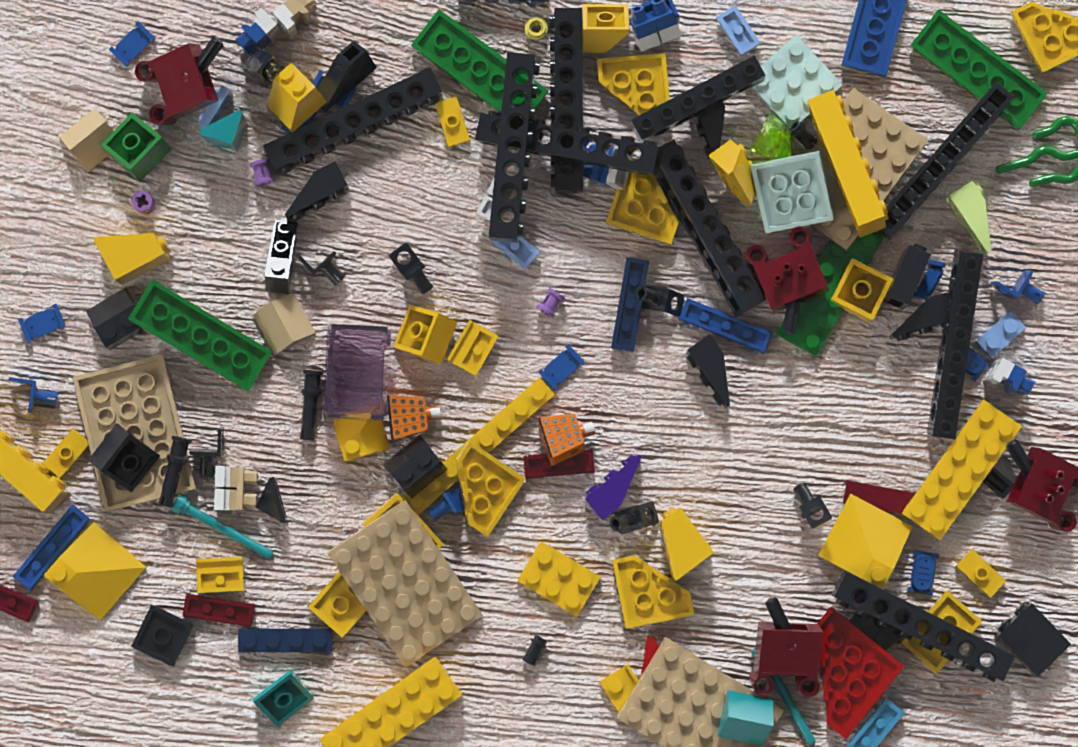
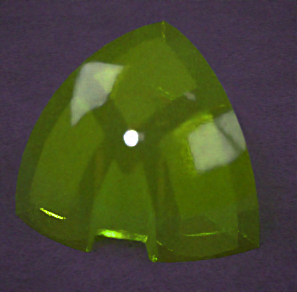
(774, 140)

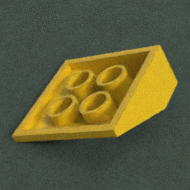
(865, 541)
(95, 571)

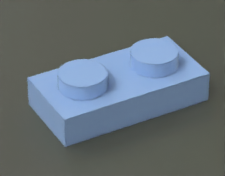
(738, 30)
(211, 114)
(521, 253)
(1000, 334)

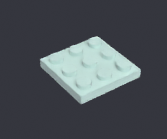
(792, 79)
(792, 192)

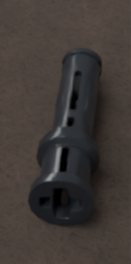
(311, 393)
(176, 460)

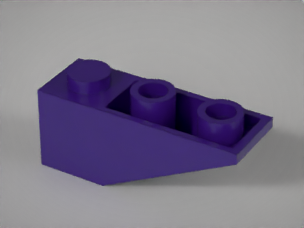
(610, 494)

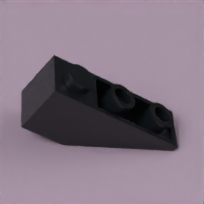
(262, 67)
(345, 73)
(711, 127)
(321, 186)
(281, 257)
(923, 318)
(710, 362)

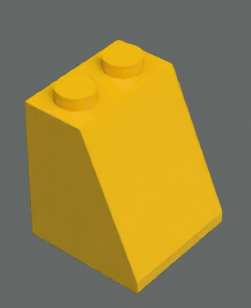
(132, 254)
(682, 543)

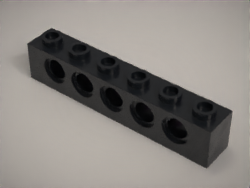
(698, 99)

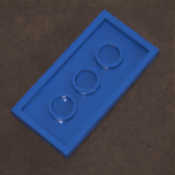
(873, 35)

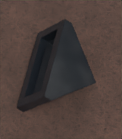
(1001, 477)
(271, 501)

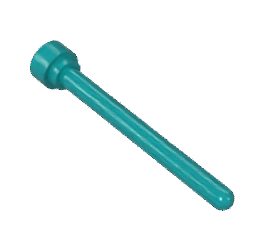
(183, 506)
(792, 708)

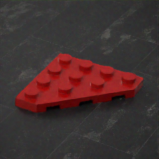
(853, 671)

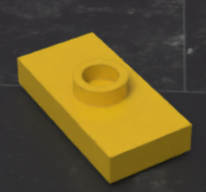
(452, 122)
(66, 453)
(980, 573)

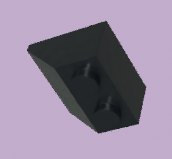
(112, 321)
(123, 457)
(415, 466)

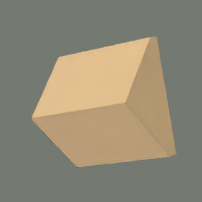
(86, 137)
(283, 323)

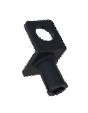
(326, 267)
(412, 269)
(659, 299)
(207, 455)
(811, 506)
(634, 518)

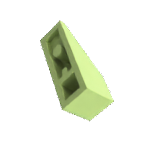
(971, 210)

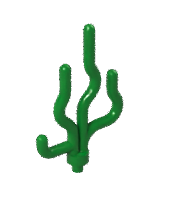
(1047, 150)

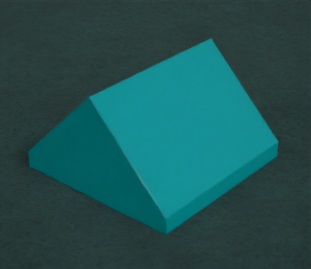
(226, 131)
(283, 698)
(746, 718)

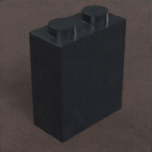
(907, 276)
(1032, 638)

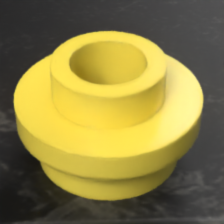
(533, 22)

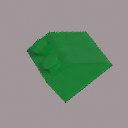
(136, 147)

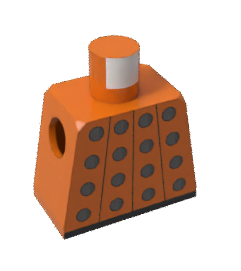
(410, 416)
(563, 436)

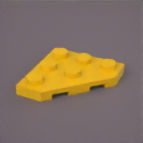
(1047, 34)
(636, 80)
(643, 209)
(485, 487)
(648, 594)

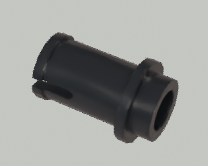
(802, 135)
(535, 650)

